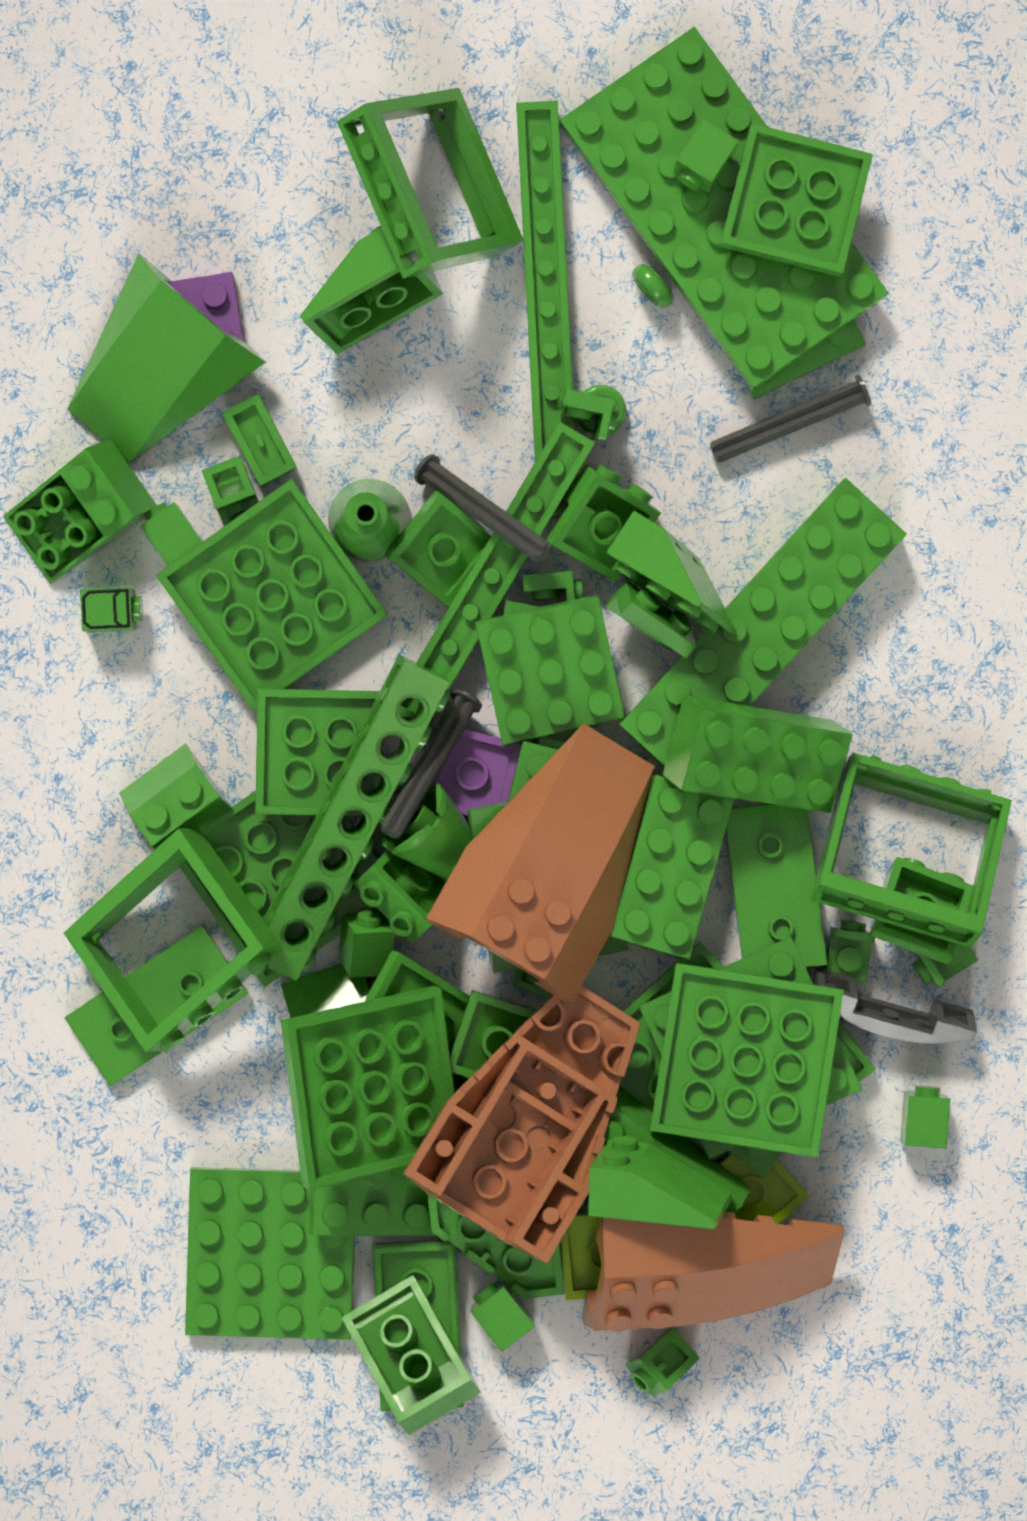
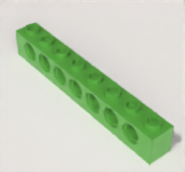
(404, 681)

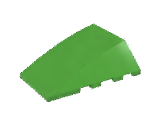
(155, 365)

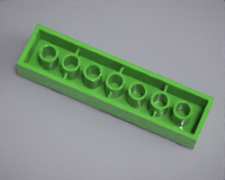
(772, 614)

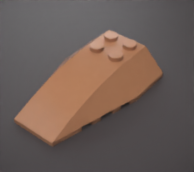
(552, 864)
(530, 1123)
(701, 1275)

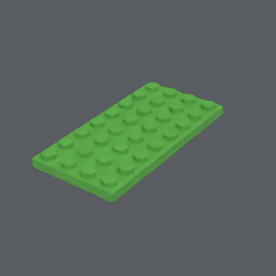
(751, 305)

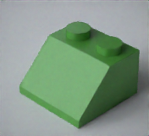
(174, 797)

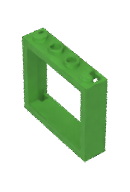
(394, 195)
(900, 908)
(261, 943)

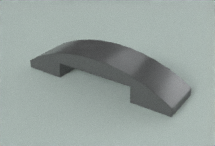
(941, 1025)

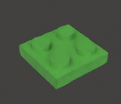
(439, 547)

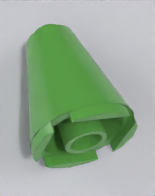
(370, 538)
(433, 836)

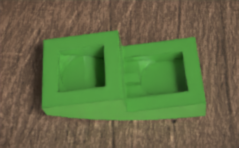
(230, 488)

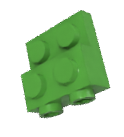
(596, 516)
(914, 879)
(401, 893)

